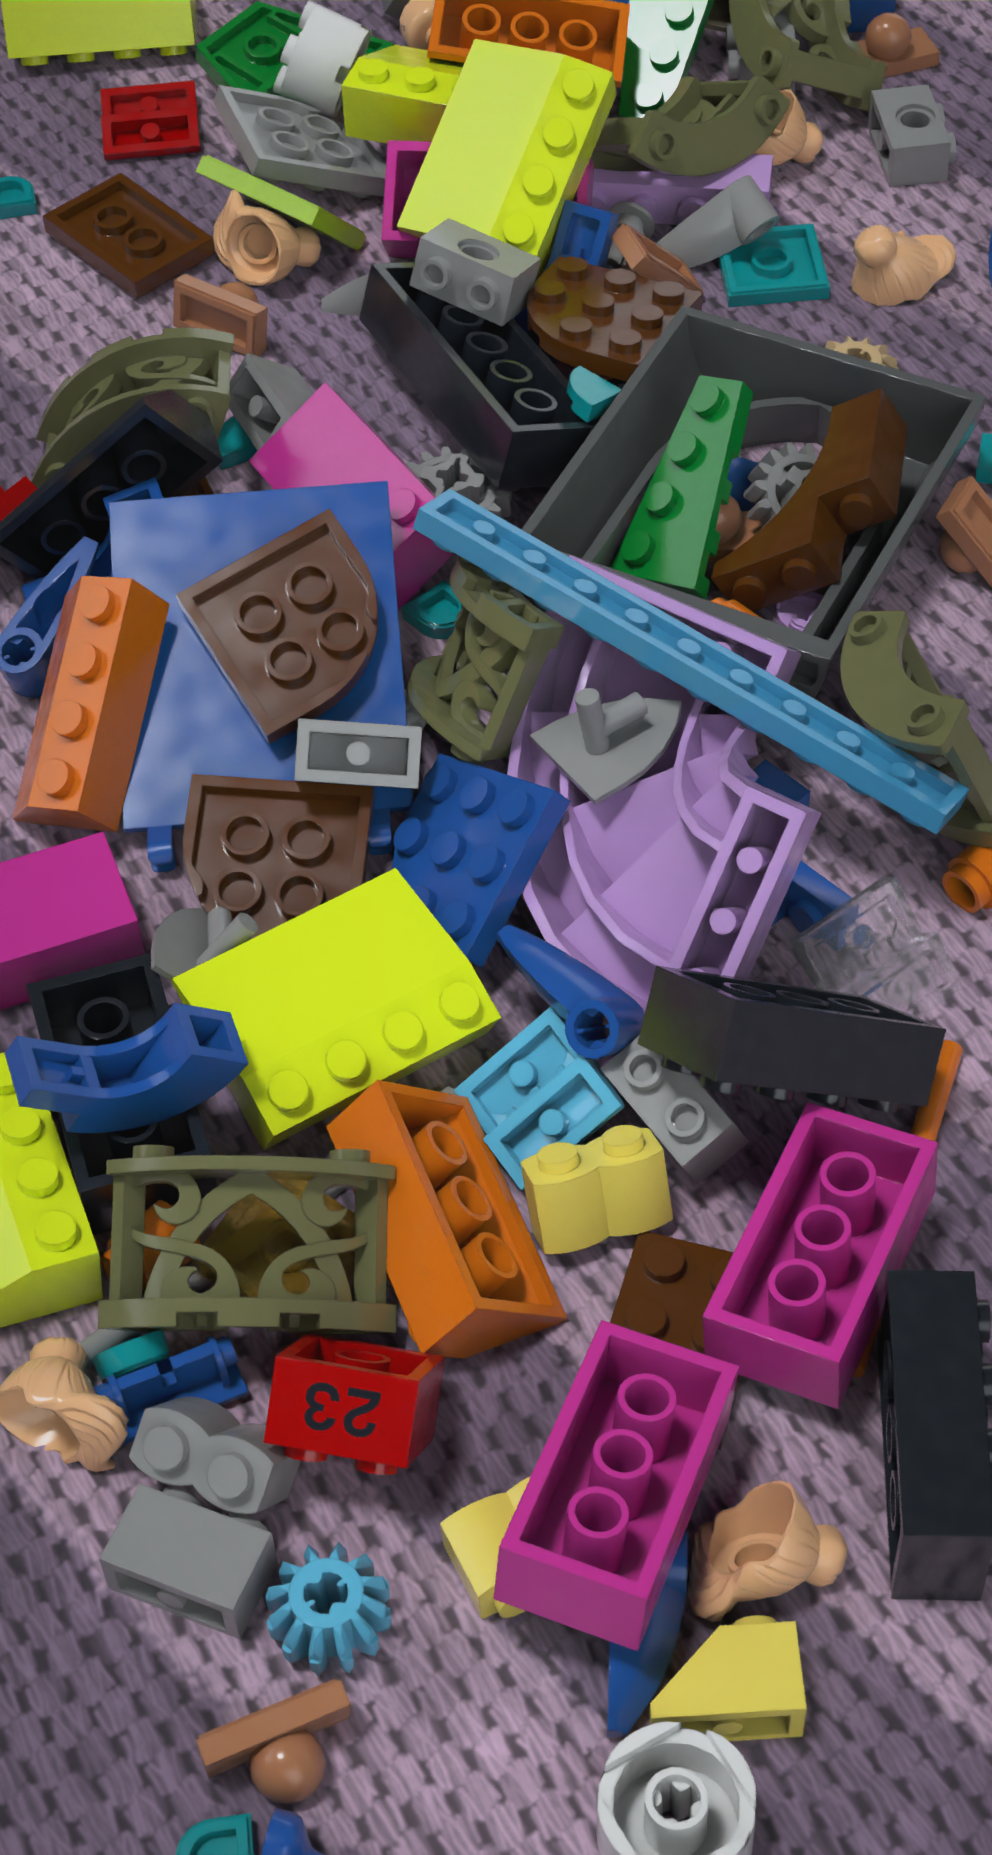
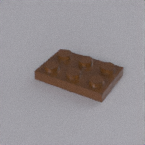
(129, 235)
(670, 1290)

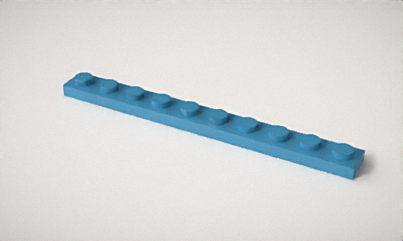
(693, 661)

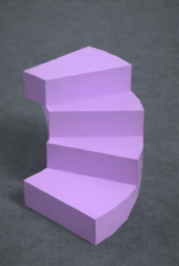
(687, 854)

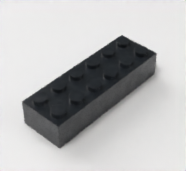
(479, 379)

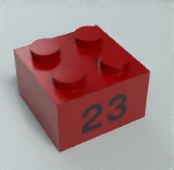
(353, 1402)

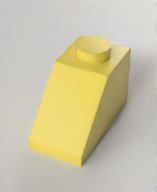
(740, 1683)

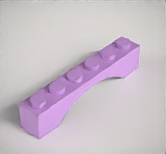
(675, 197)

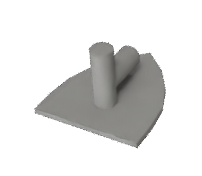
(609, 742)
(193, 938)

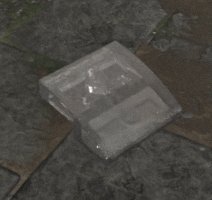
(878, 952)

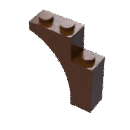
(845, 491)

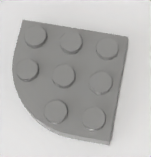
(297, 144)

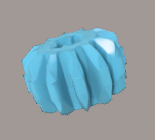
(350, 1621)

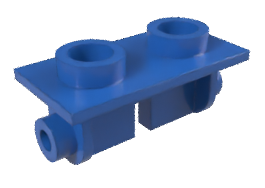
(200, 1372)

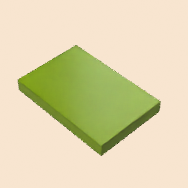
(281, 202)

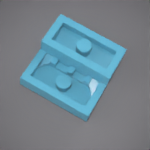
(538, 1094)

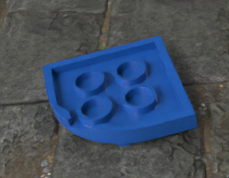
(474, 847)

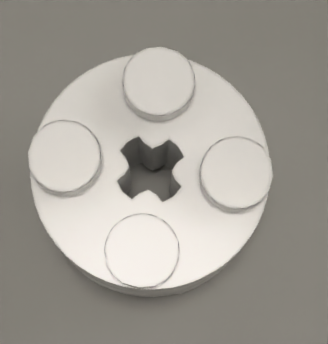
(321, 58)
(679, 1773)

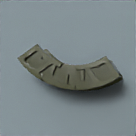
(832, 59)
(696, 130)
(88, 402)
(490, 634)
(904, 706)
(176, 1308)

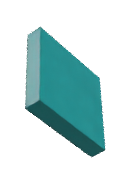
(775, 268)

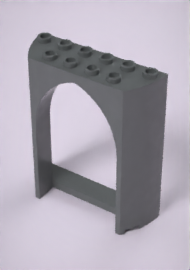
(791, 402)

